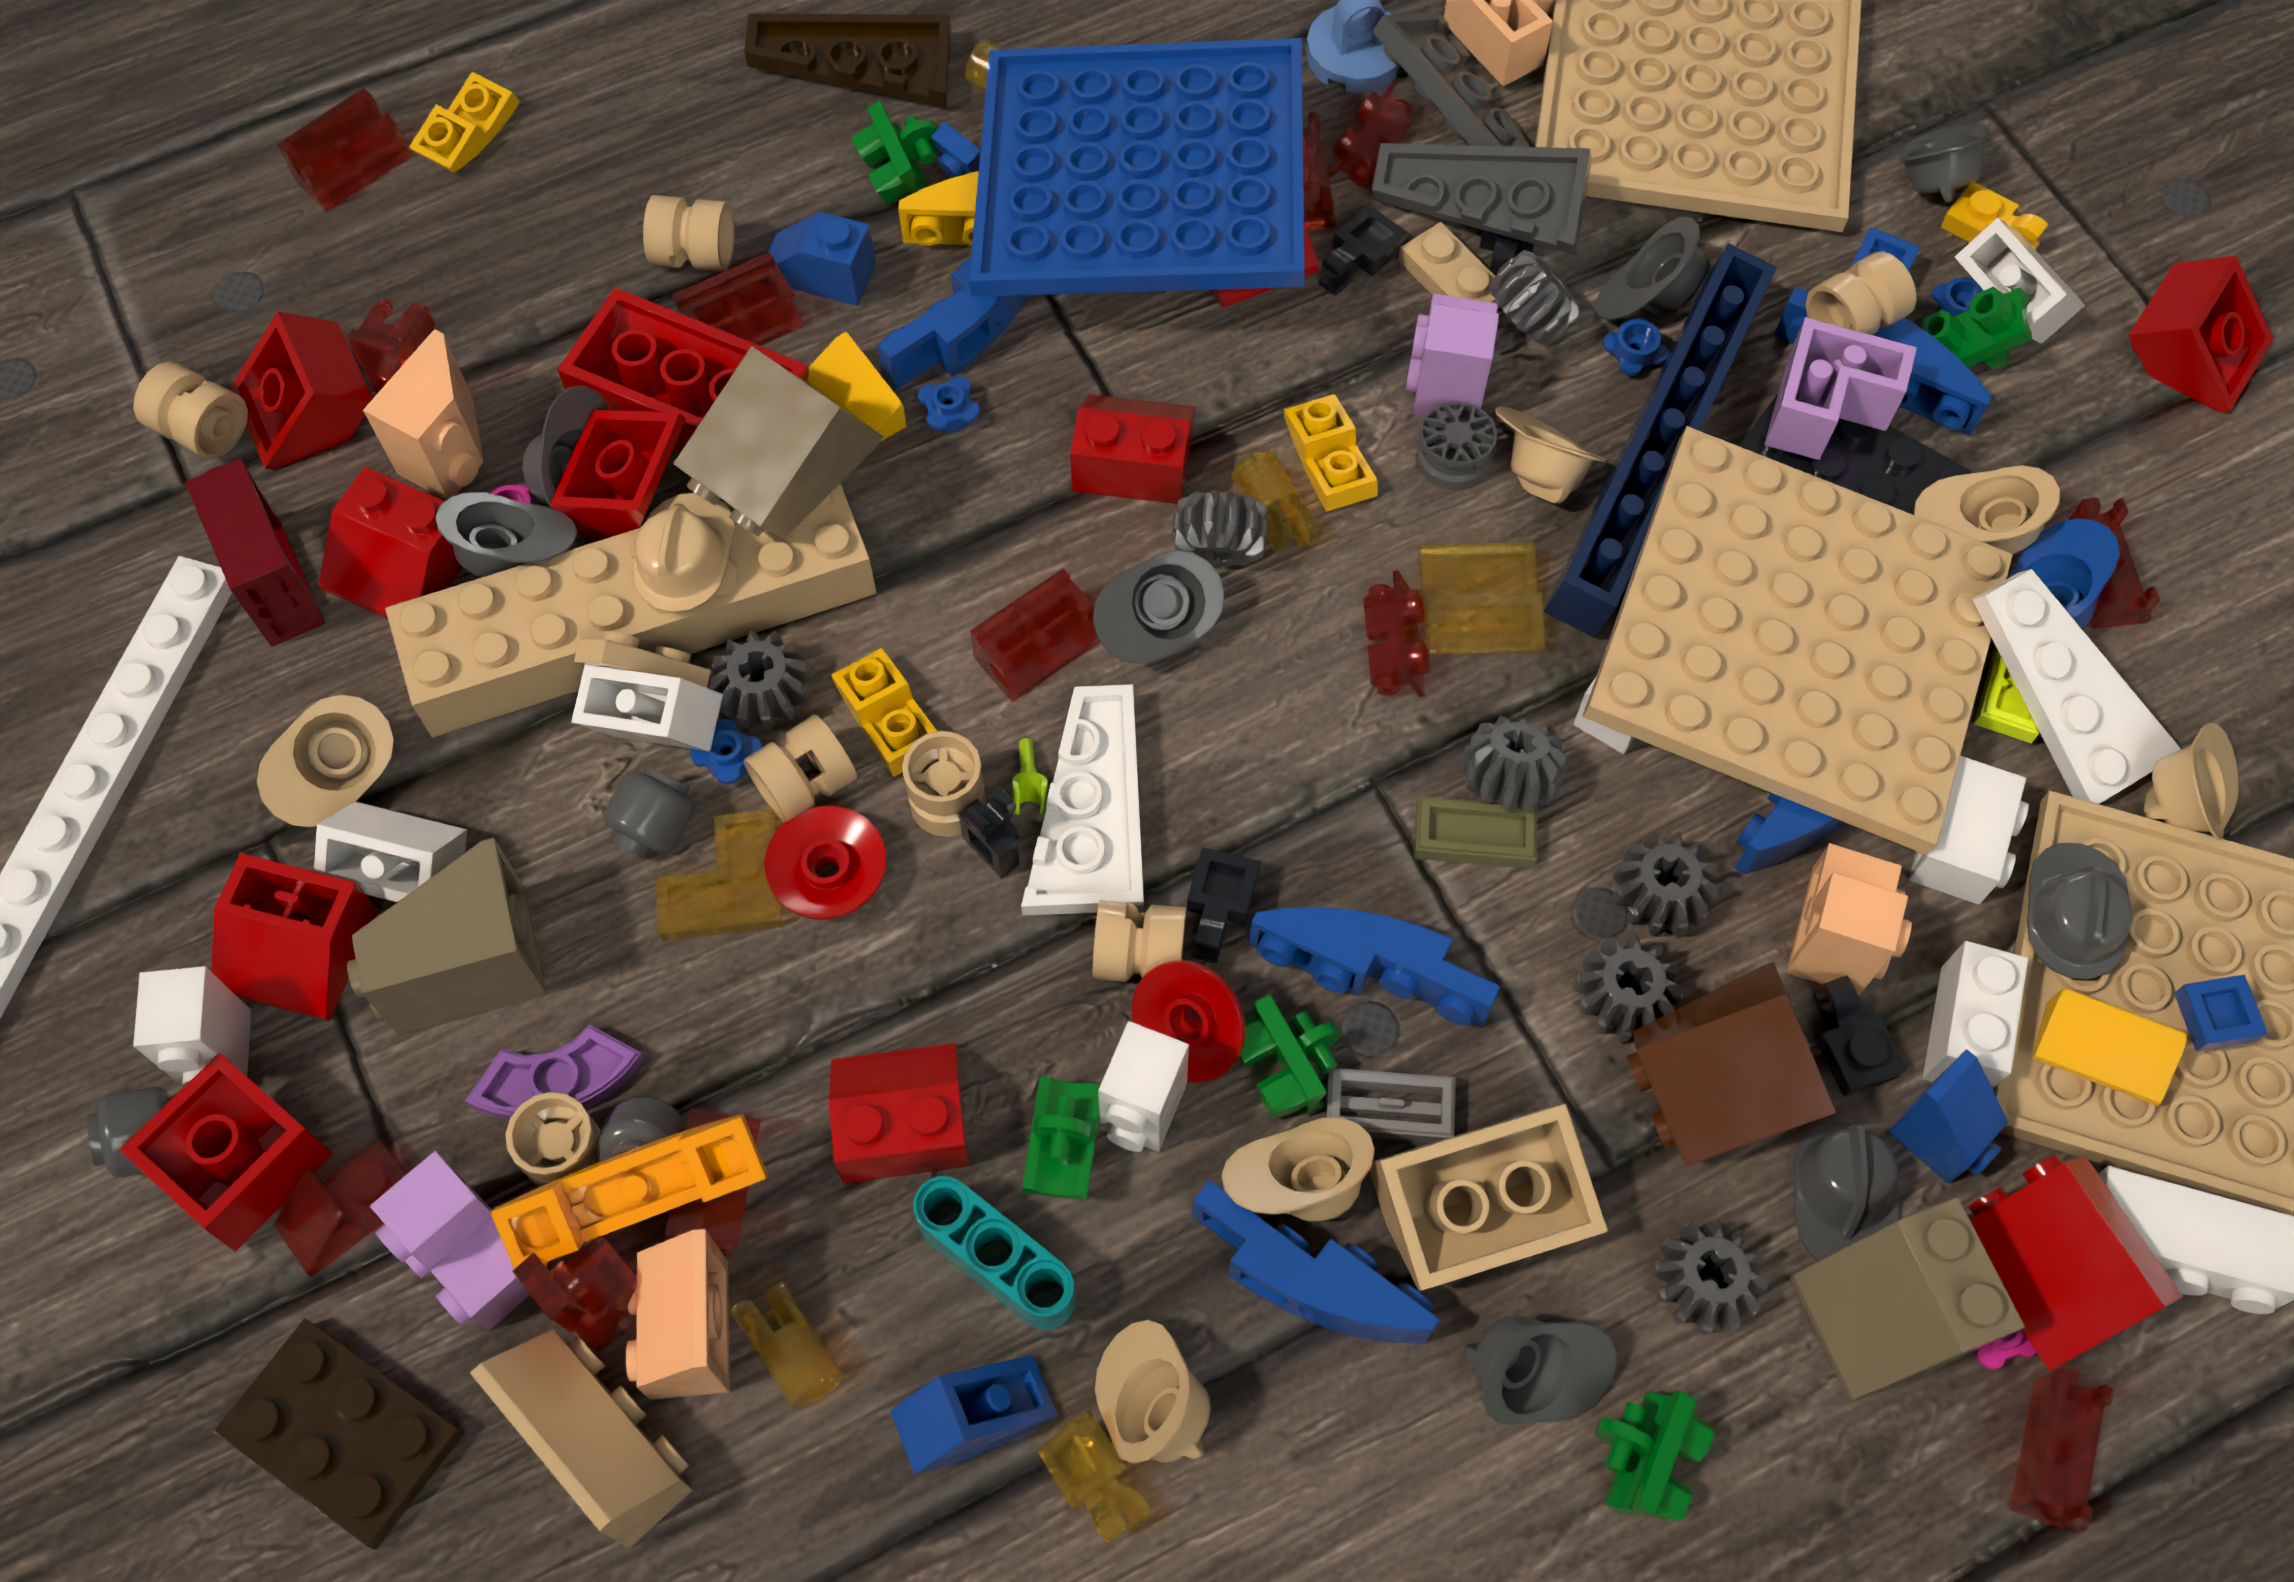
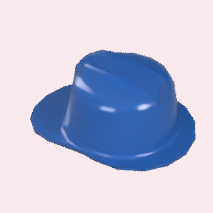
(2073, 563)

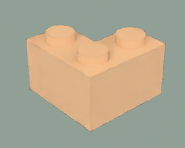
(1503, 34)
(1850, 919)

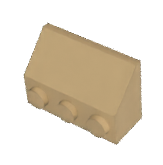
(1488, 1197)
(586, 1434)

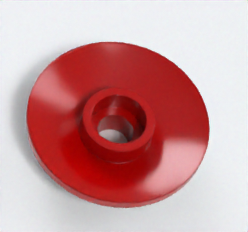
(822, 838)
(1166, 1005)

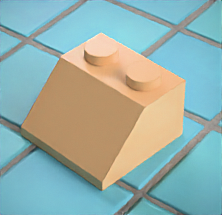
(429, 420)
(680, 1319)

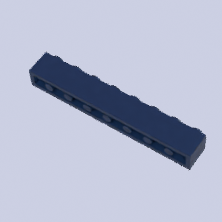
(1679, 398)

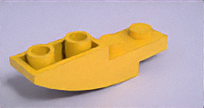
(940, 212)

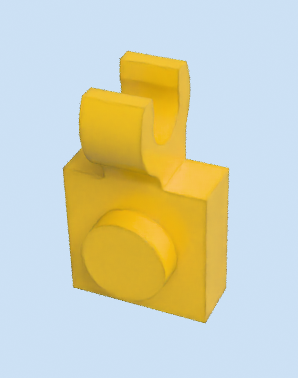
(1980, 207)

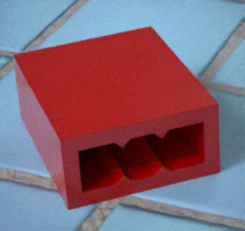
(2070, 1259)

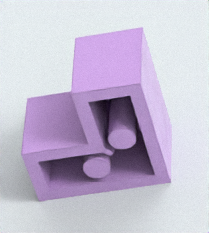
(1452, 353)
(1835, 377)
(448, 1229)

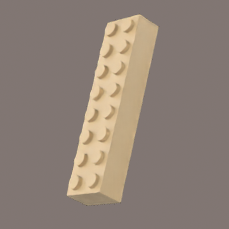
(517, 631)

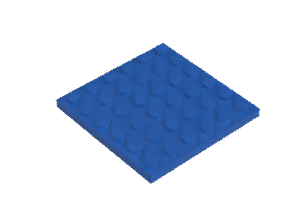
(1141, 169)

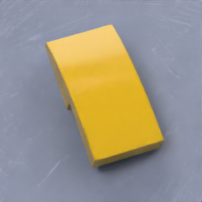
(470, 123)
(1329, 452)
(883, 707)

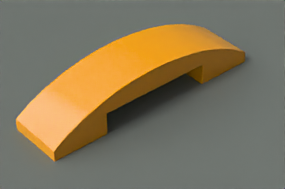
(630, 1189)

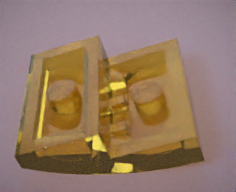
(1481, 598)

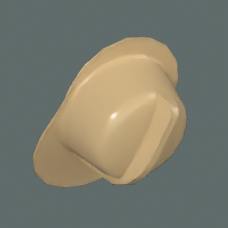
(1545, 458)
(1993, 506)
(683, 552)
(325, 760)
(2196, 784)
(1302, 1171)
(1150, 1396)

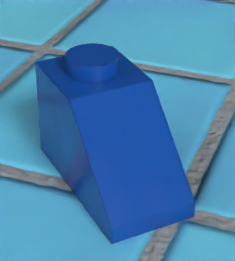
(826, 256)
(1954, 1121)
(972, 1412)

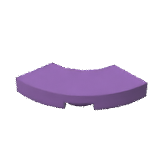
(584, 1069)

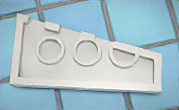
(2077, 699)
(1092, 811)

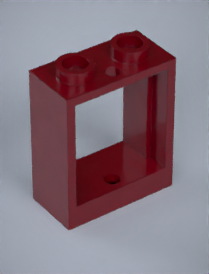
(254, 552)

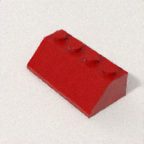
(658, 360)

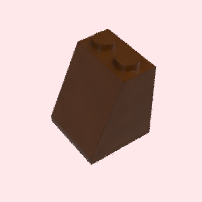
(1729, 1068)

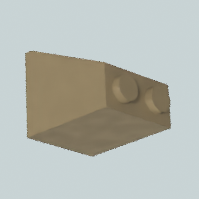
(773, 447)
(450, 946)
(1906, 1300)

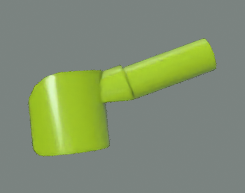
(1028, 784)

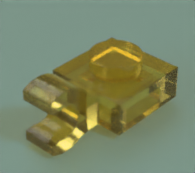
(1087, 1472)

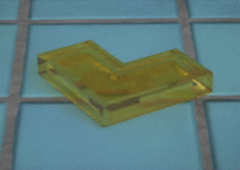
(726, 899)

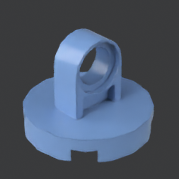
(1346, 49)

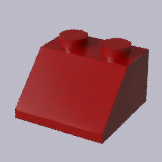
(2203, 332)
(301, 389)
(1131, 448)
(616, 470)
(385, 545)
(897, 1113)
(225, 1152)

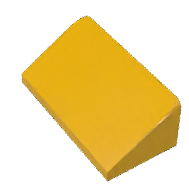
(855, 385)
(2109, 1045)

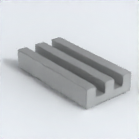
(1394, 1082)

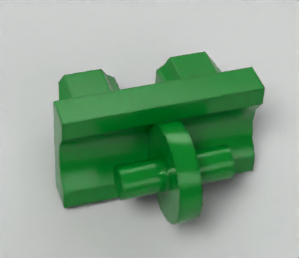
(902, 146)
(1986, 330)
(1297, 1082)
(1062, 1139)
(1645, 1453)

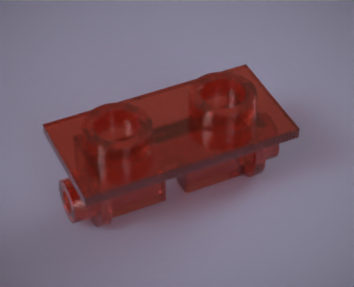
(1380, 119)
(1404, 656)

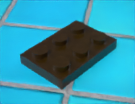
(339, 1433)

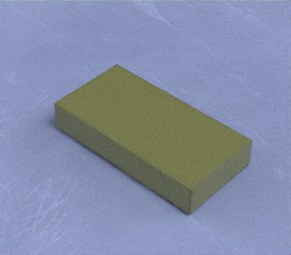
(1475, 833)

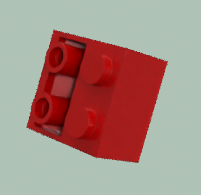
(287, 935)

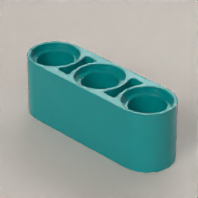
(982, 1224)

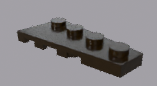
(859, 51)

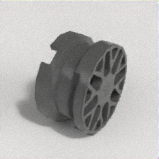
(1474, 446)

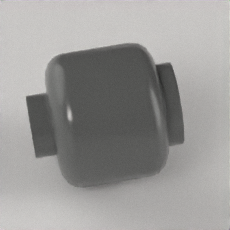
(648, 812)
(116, 1121)
(636, 1124)

